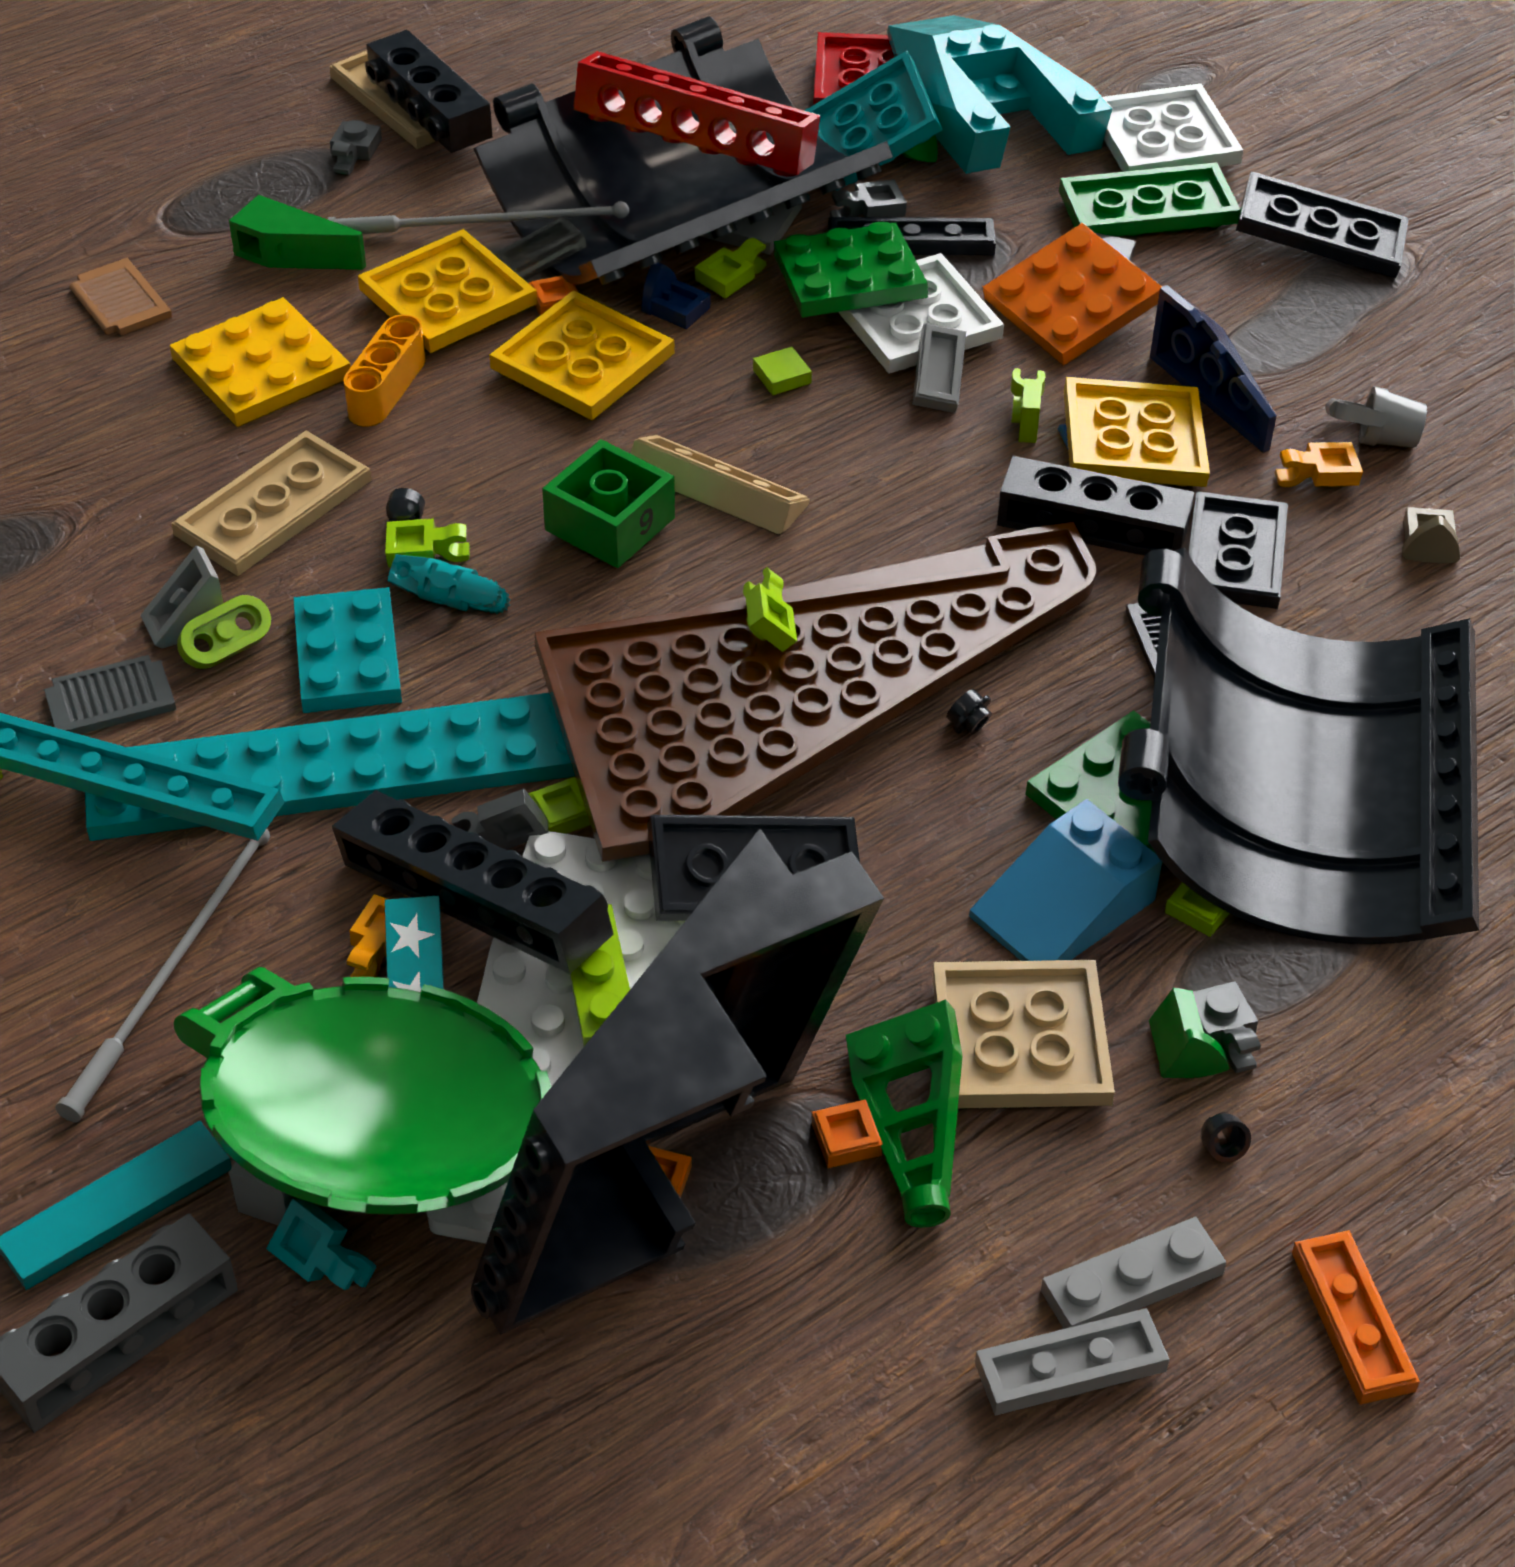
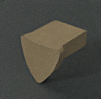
(1430, 536)

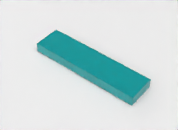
(113, 1204)

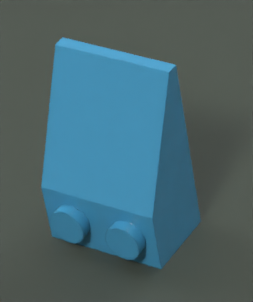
(1069, 887)

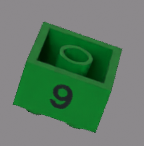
(609, 503)

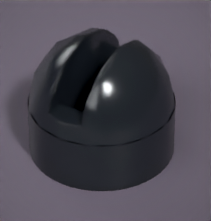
(405, 505)
(1235, 1133)

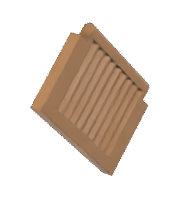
(119, 298)

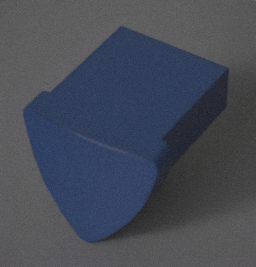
(671, 298)

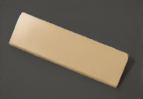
(723, 484)

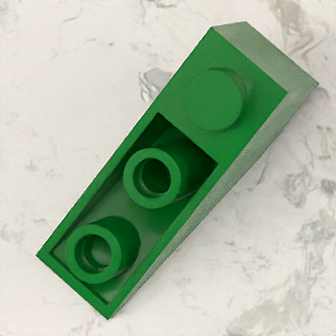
(292, 238)

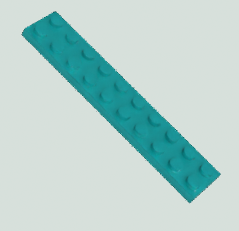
(352, 757)

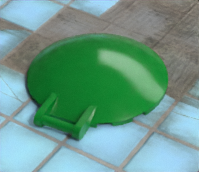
(364, 1091)

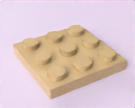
(1028, 1032)

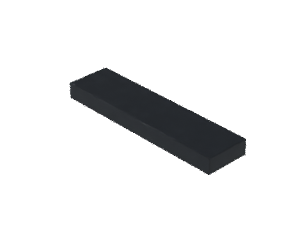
(934, 235)

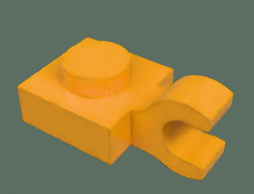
(1326, 462)
(369, 939)

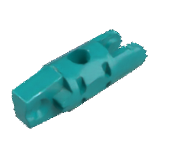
(447, 584)

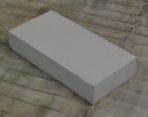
(939, 368)

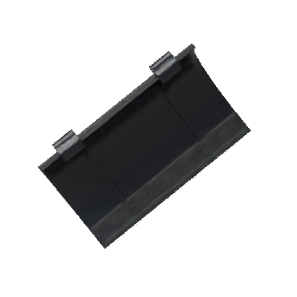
(671, 189)
(1308, 770)

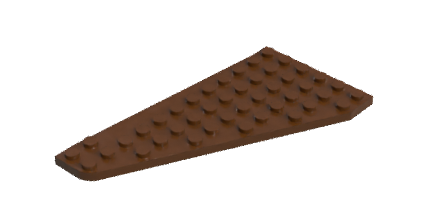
(712, 720)

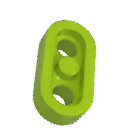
(222, 633)

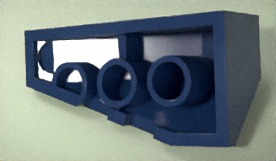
(1203, 356)

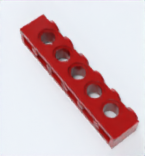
(791, 128)

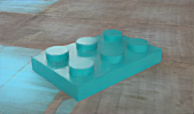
(346, 650)

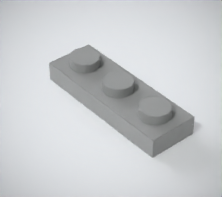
(1134, 1275)
(1071, 1361)

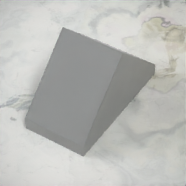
(187, 594)

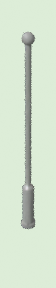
(392, 223)
(73, 1104)

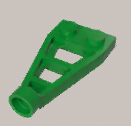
(896, 1050)

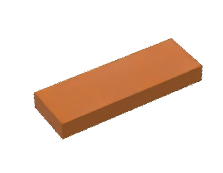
(1355, 1317)

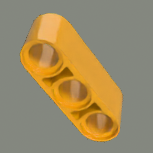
(384, 370)

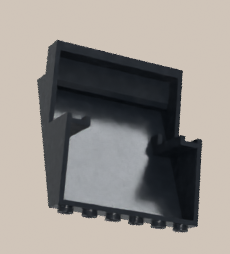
(695, 1036)

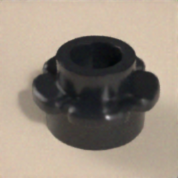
(969, 712)

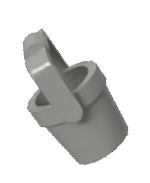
(1383, 418)

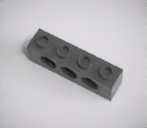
(99, 1349)

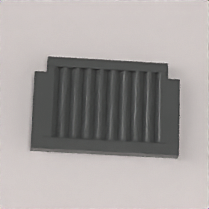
(109, 695)

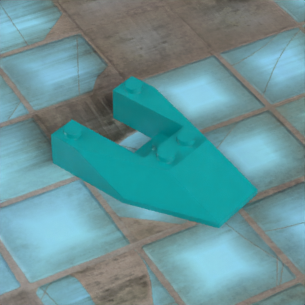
(983, 71)

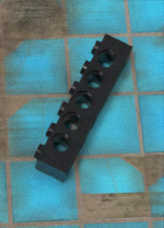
(475, 881)

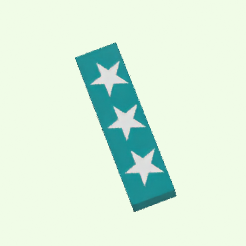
(414, 942)

